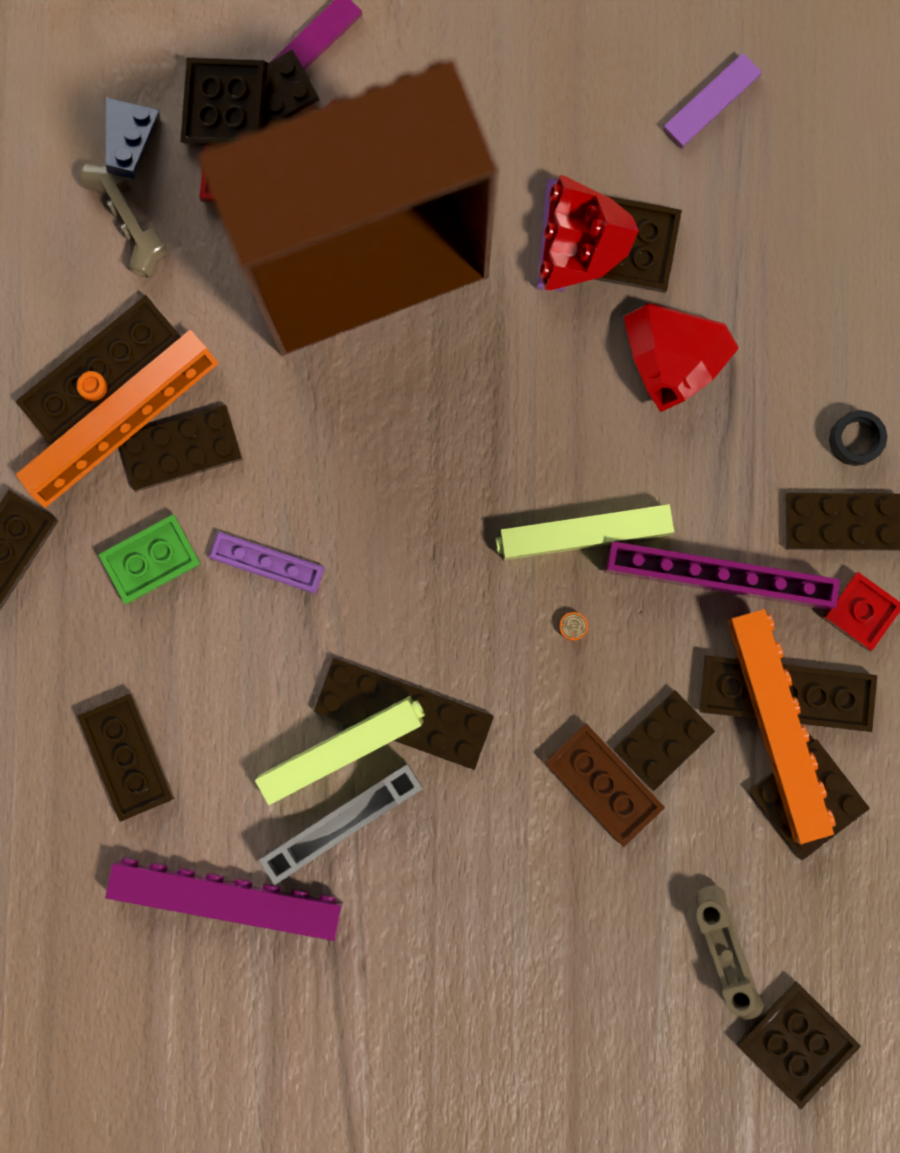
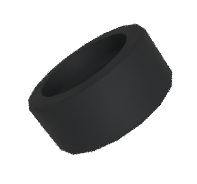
(875, 425)

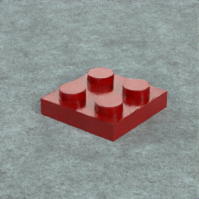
(863, 611)

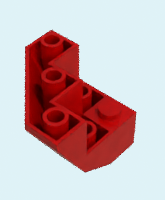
(583, 235)
(676, 351)

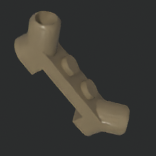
(148, 245)
(727, 953)

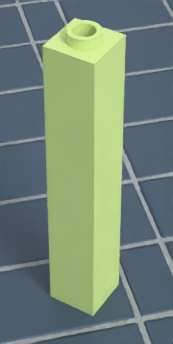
(585, 532)
(340, 750)

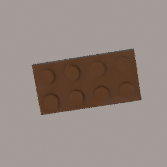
(604, 785)

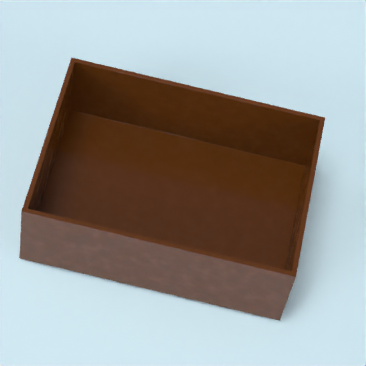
(359, 205)

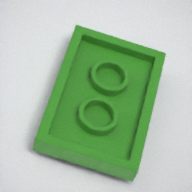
(149, 559)

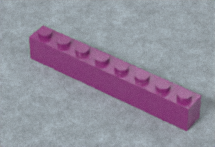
(722, 575)
(223, 899)

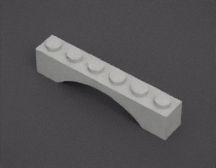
(341, 824)

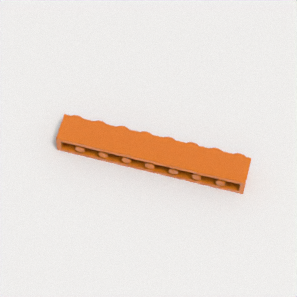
(116, 419)
(780, 727)

